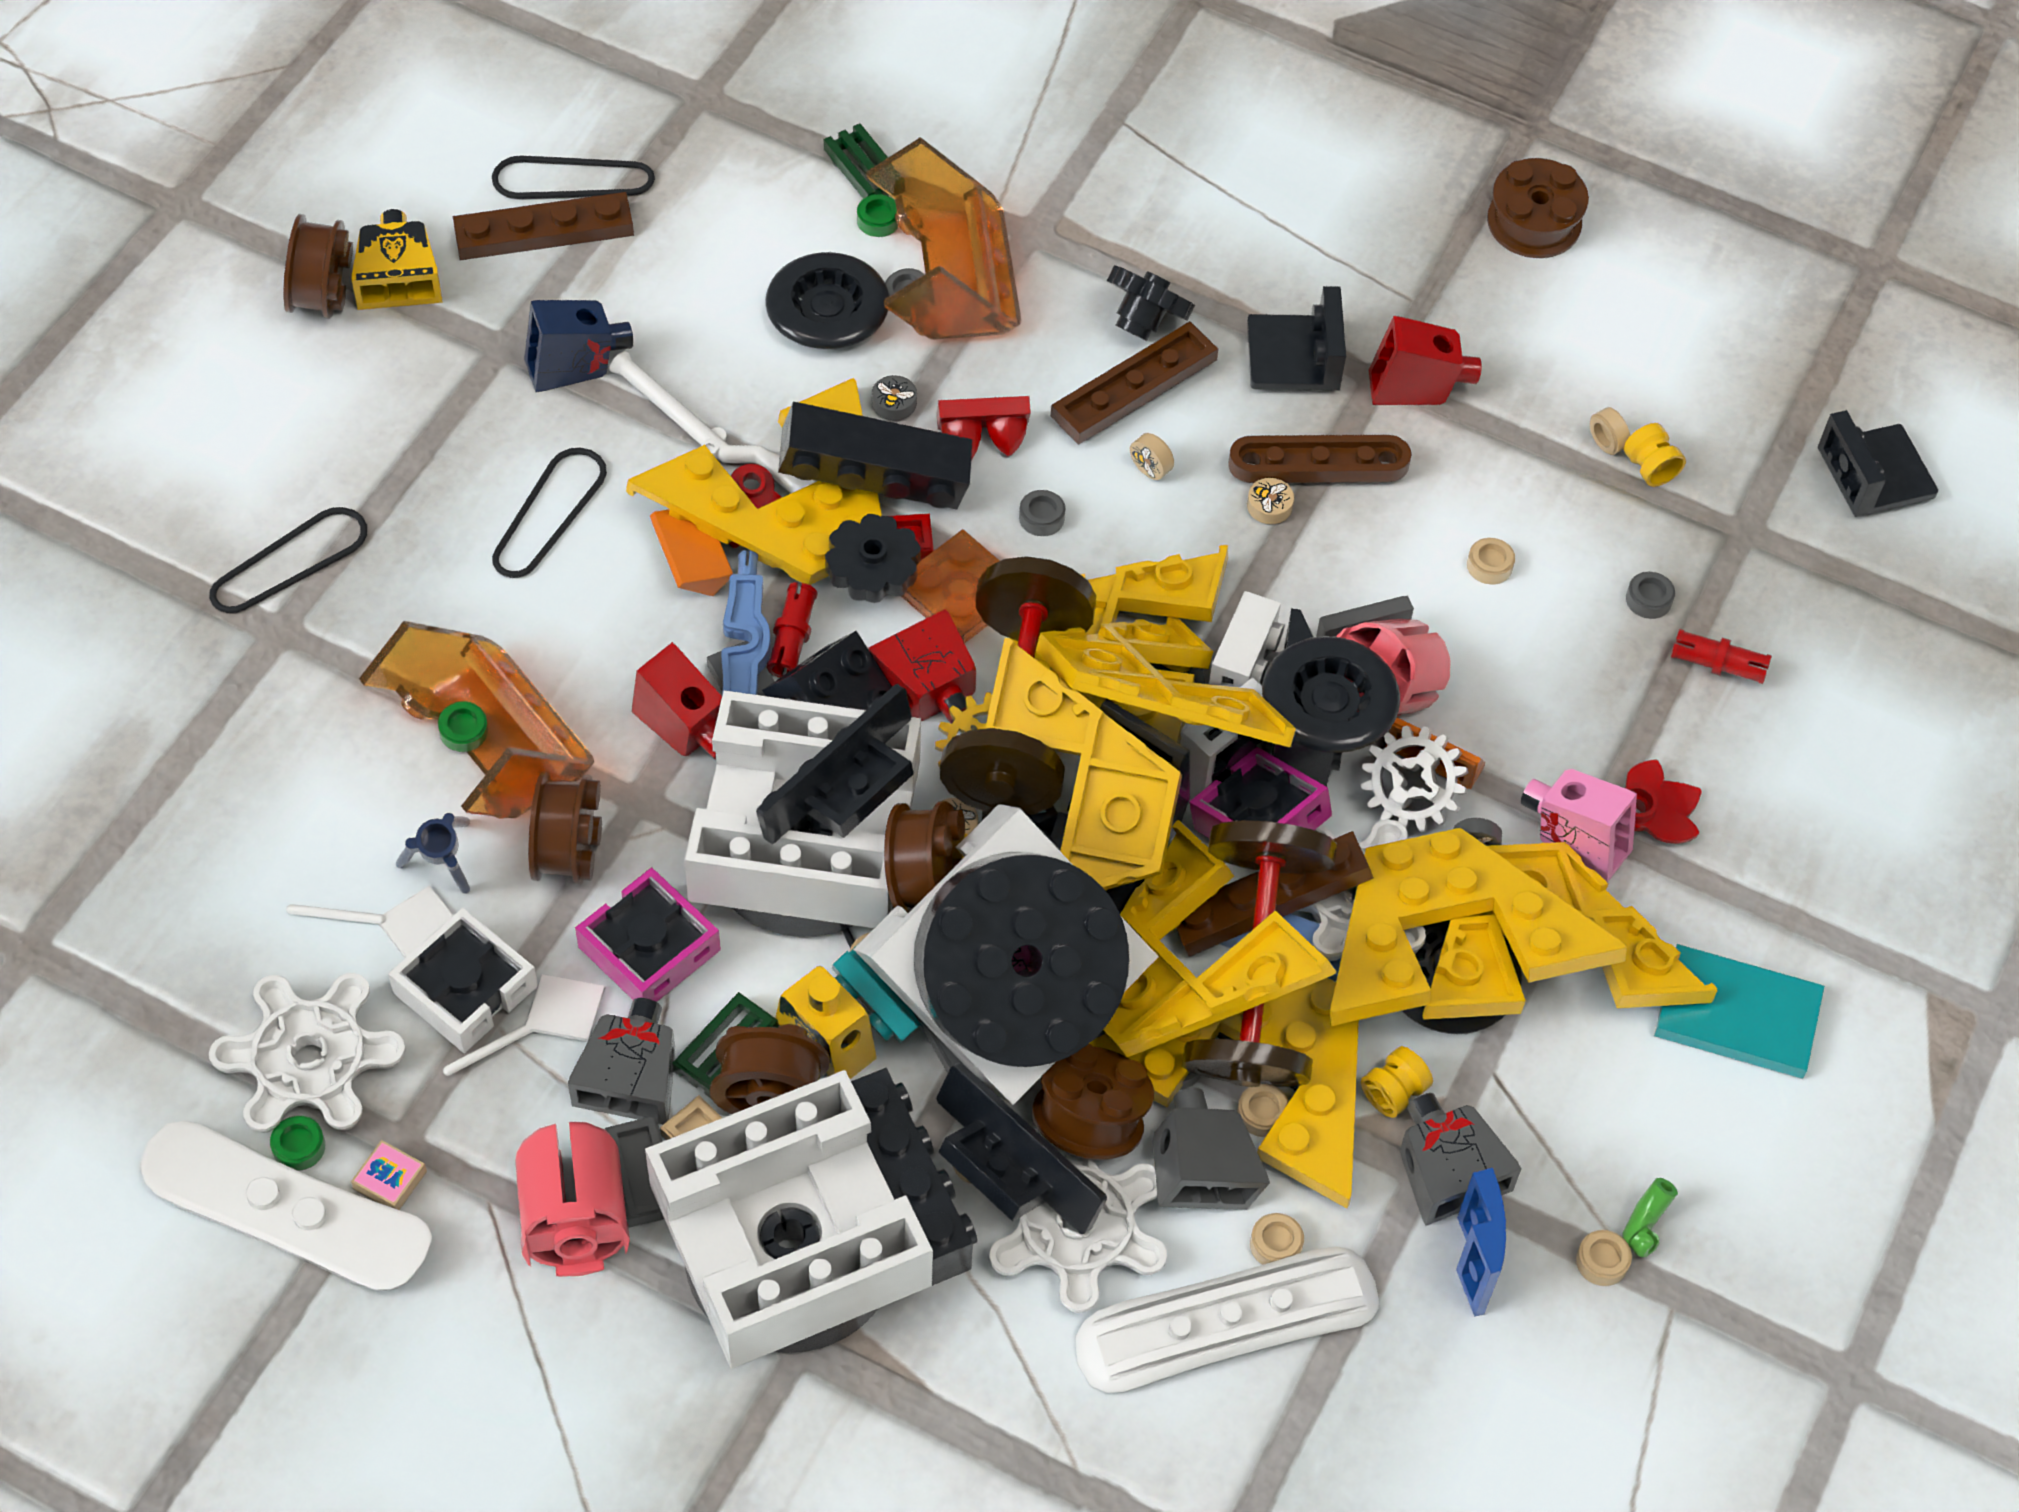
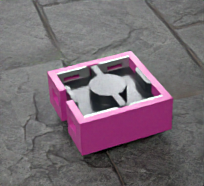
(1262, 791)
(648, 938)

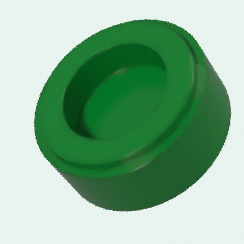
(877, 215)
(463, 726)
(298, 1142)

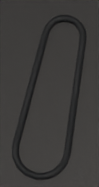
(574, 161)
(571, 451)
(335, 510)

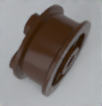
(1537, 207)
(316, 266)
(564, 828)
(920, 850)
(764, 1065)
(1094, 1103)

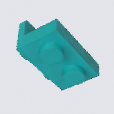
(889, 1012)

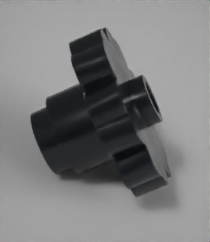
(1146, 302)
(872, 558)

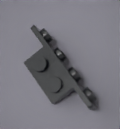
(846, 776)
(1010, 1158)

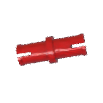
(792, 629)
(1721, 656)

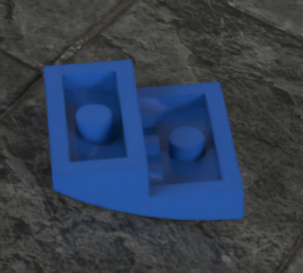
(1485, 1235)

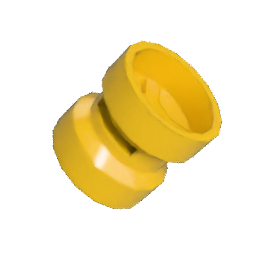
(1652, 451)
(1395, 1082)

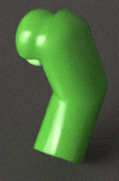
(1646, 1215)

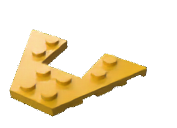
(783, 533)
(1159, 588)
(1119, 668)
(1121, 788)
(1443, 880)
(1478, 973)
(1167, 996)
(1316, 1128)

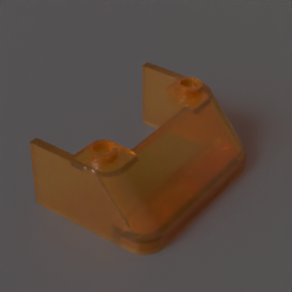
(963, 244)
(525, 733)

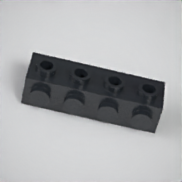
(875, 456)
(908, 1170)

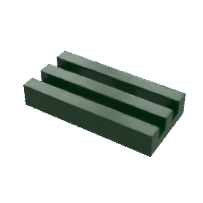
(851, 142)
(709, 1034)

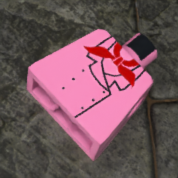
(1588, 816)

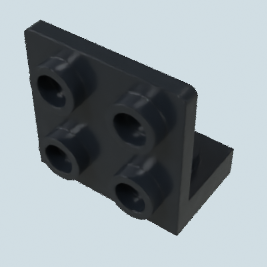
(1299, 349)
(1874, 466)
(834, 676)

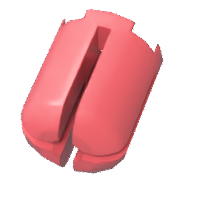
(1413, 654)
(551, 1220)

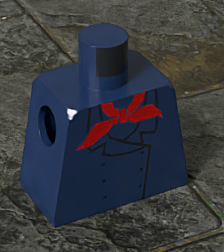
(571, 342)

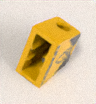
(394, 264)
(831, 1019)

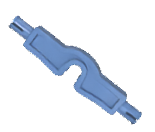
(745, 622)

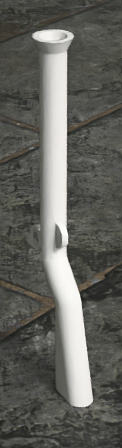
(712, 438)

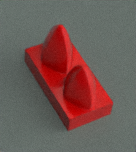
(1002, 416)

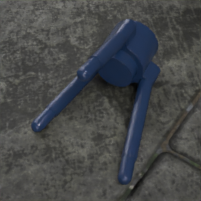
(438, 845)

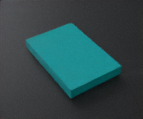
(1753, 1017)

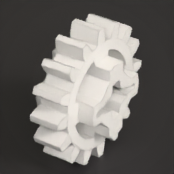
(1429, 759)

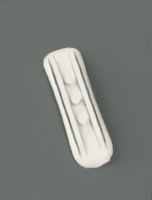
(284, 1207)
(1225, 1318)

